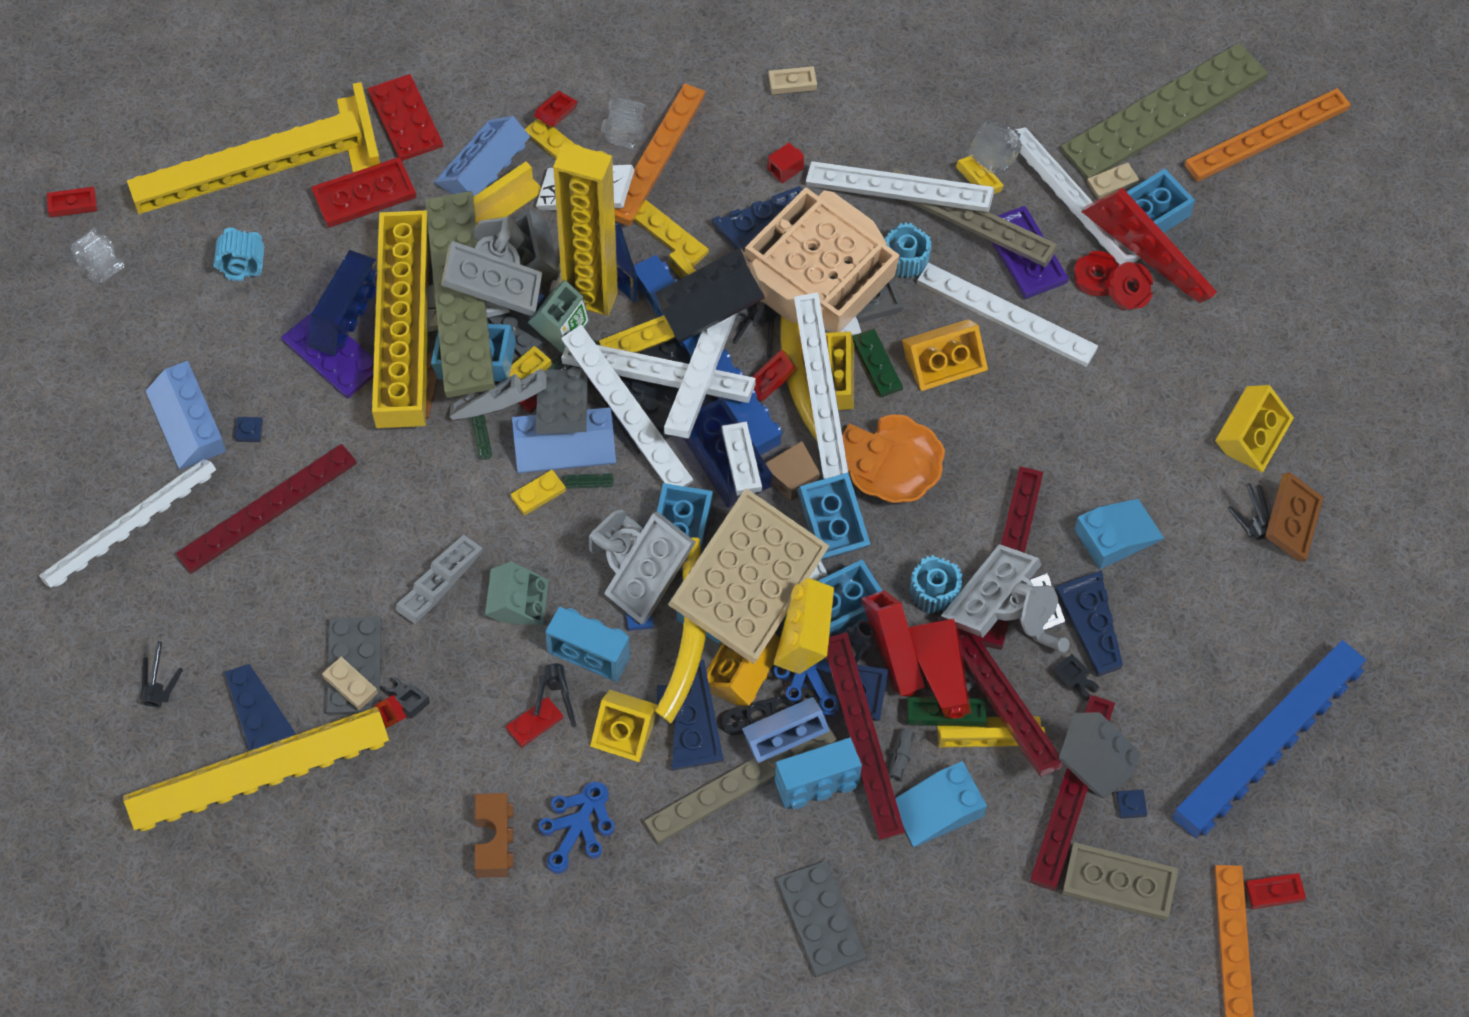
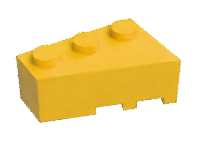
(841, 358)
(806, 627)

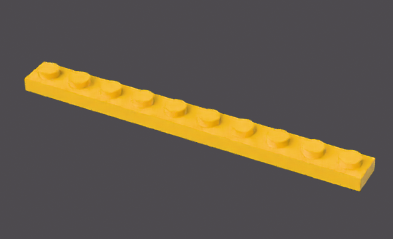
(648, 217)

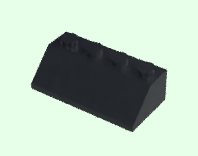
(710, 295)

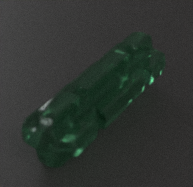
(482, 437)
(589, 480)

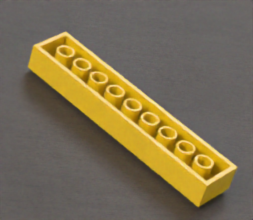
(587, 224)
(401, 320)

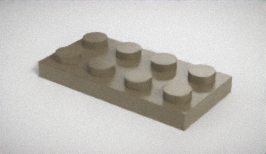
(1120, 881)

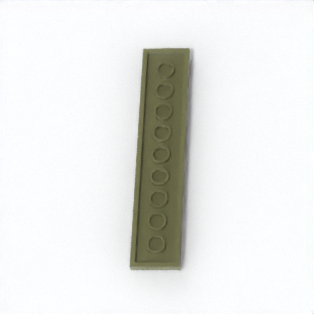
(1163, 111)
(460, 316)

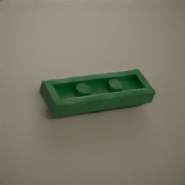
(877, 363)
(928, 712)

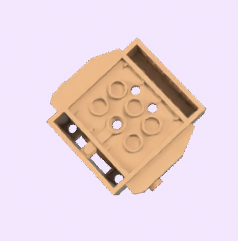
(838, 235)

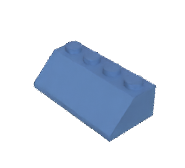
(484, 156)
(184, 416)
(564, 450)

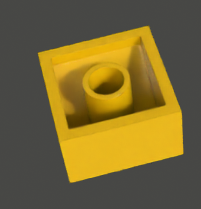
(623, 725)

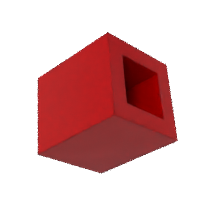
(786, 162)

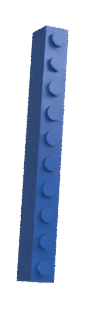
(764, 434)
(1268, 739)

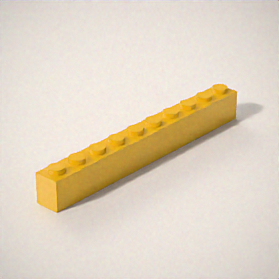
(246, 162)
(255, 768)

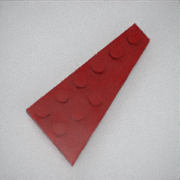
(1132, 227)

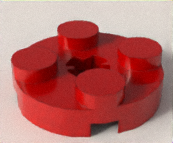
(1089, 264)
(1118, 288)

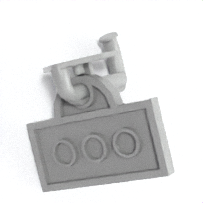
(493, 274)
(641, 558)
(1006, 593)

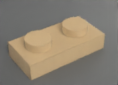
(792, 80)
(1113, 179)
(350, 683)

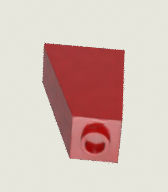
(894, 642)
(941, 661)

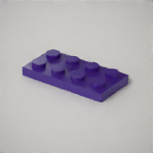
(1028, 275)
(345, 372)

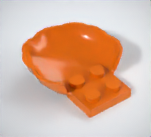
(896, 460)

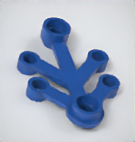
(817, 684)
(578, 822)

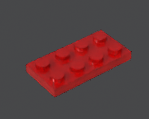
(405, 117)
(363, 192)

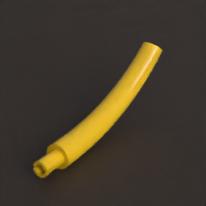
(798, 382)
(688, 656)

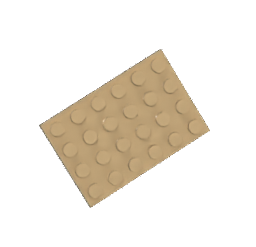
(747, 575)

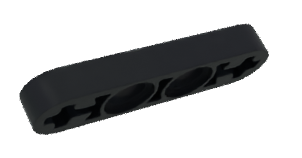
(767, 707)

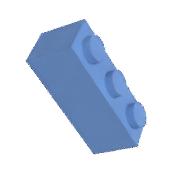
(785, 729)

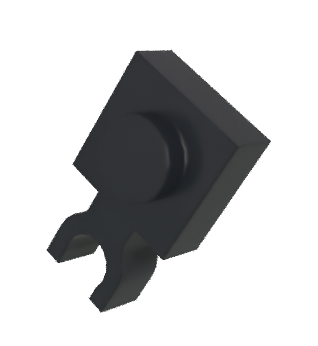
(1074, 674)
(410, 698)

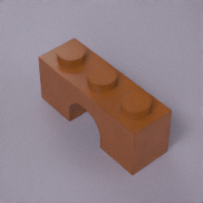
(494, 858)

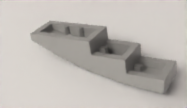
(504, 395)
(439, 579)

